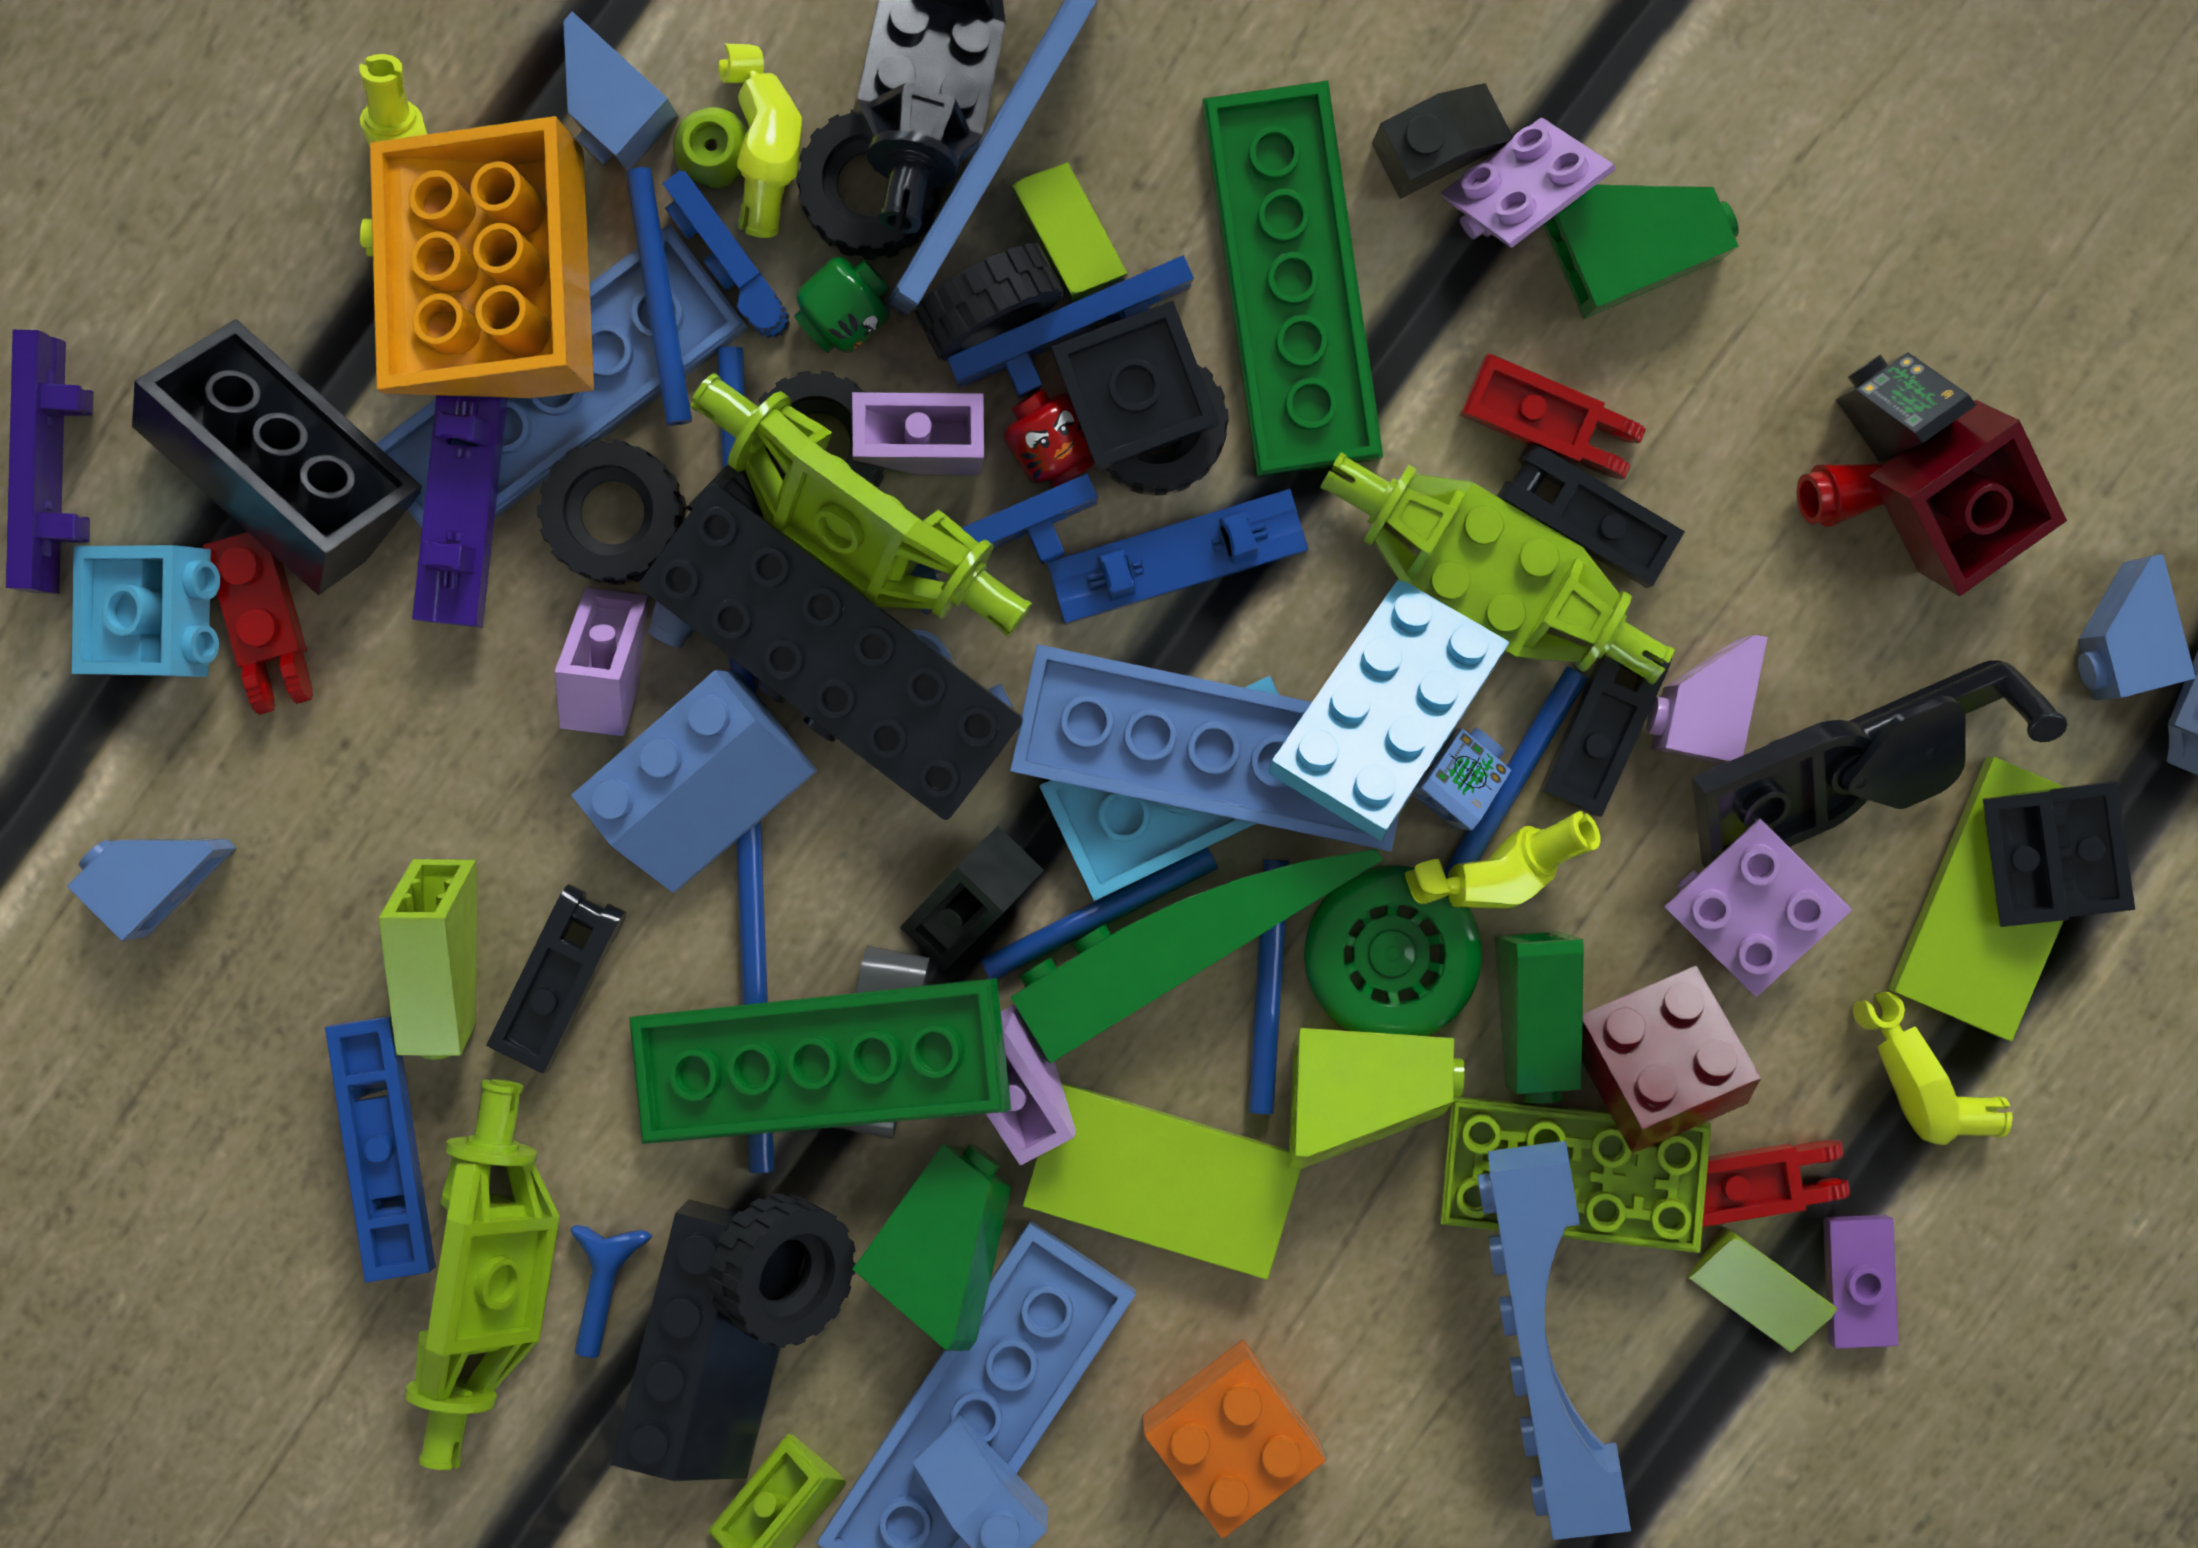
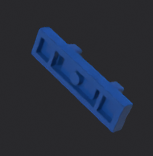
(1017, 347)
(1031, 518)
(1177, 556)
(380, 1150)

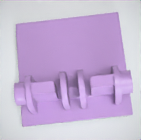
(1525, 183)
(1757, 907)

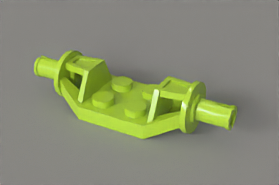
(848, 520)
(1498, 568)
(487, 1277)

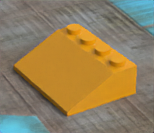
(482, 262)

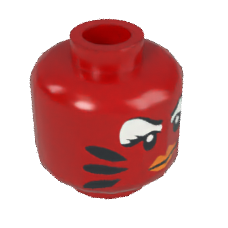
(1047, 439)

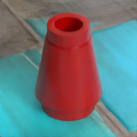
(1837, 492)

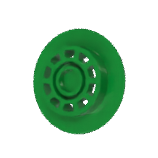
(1391, 956)

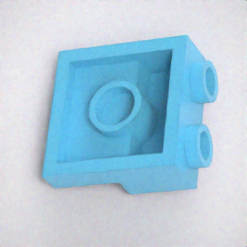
(143, 610)

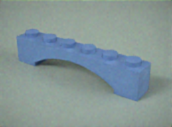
(1580, 1474)

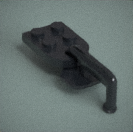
(1883, 756)

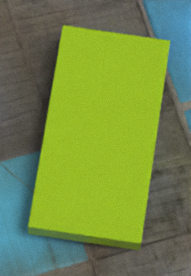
(1957, 950)
(1167, 1183)
(1619, 1195)

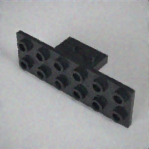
(830, 652)

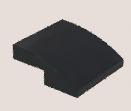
(2058, 853)

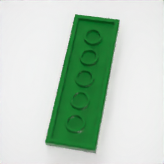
(1292, 278)
(821, 1062)

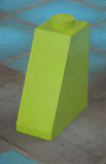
(432, 957)
(1365, 1088)

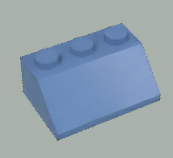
(695, 780)

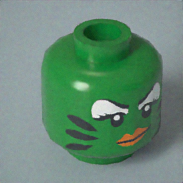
(842, 304)

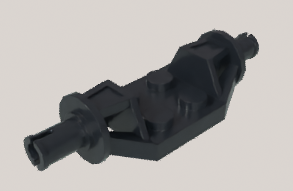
(934, 76)

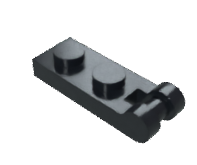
(1593, 516)
(1600, 737)
(555, 981)

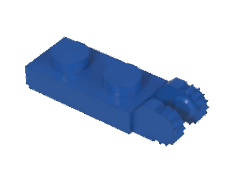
(728, 259)

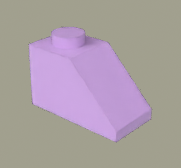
(920, 432)
(602, 662)
(1711, 705)
(1038, 1104)

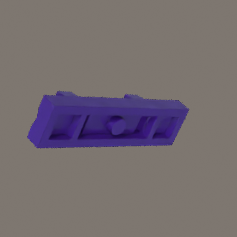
(36, 462)
(459, 510)

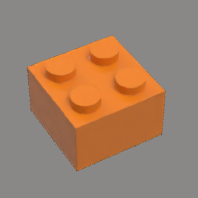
(1232, 1439)

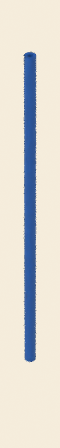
(750, 844)

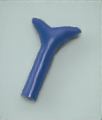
(606, 1260)

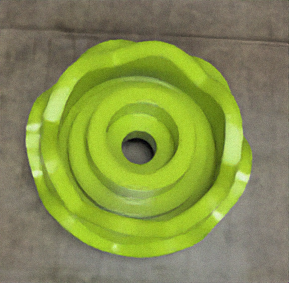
(690, 140)

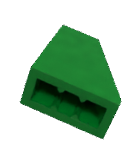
(1638, 238)
(1541, 1013)
(942, 1245)

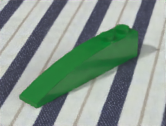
(1157, 953)

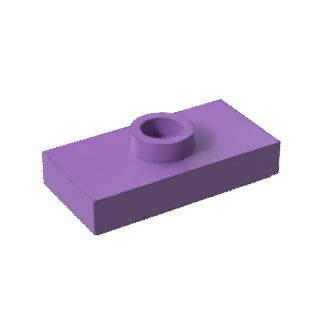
(1861, 1281)

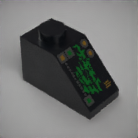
(1901, 403)

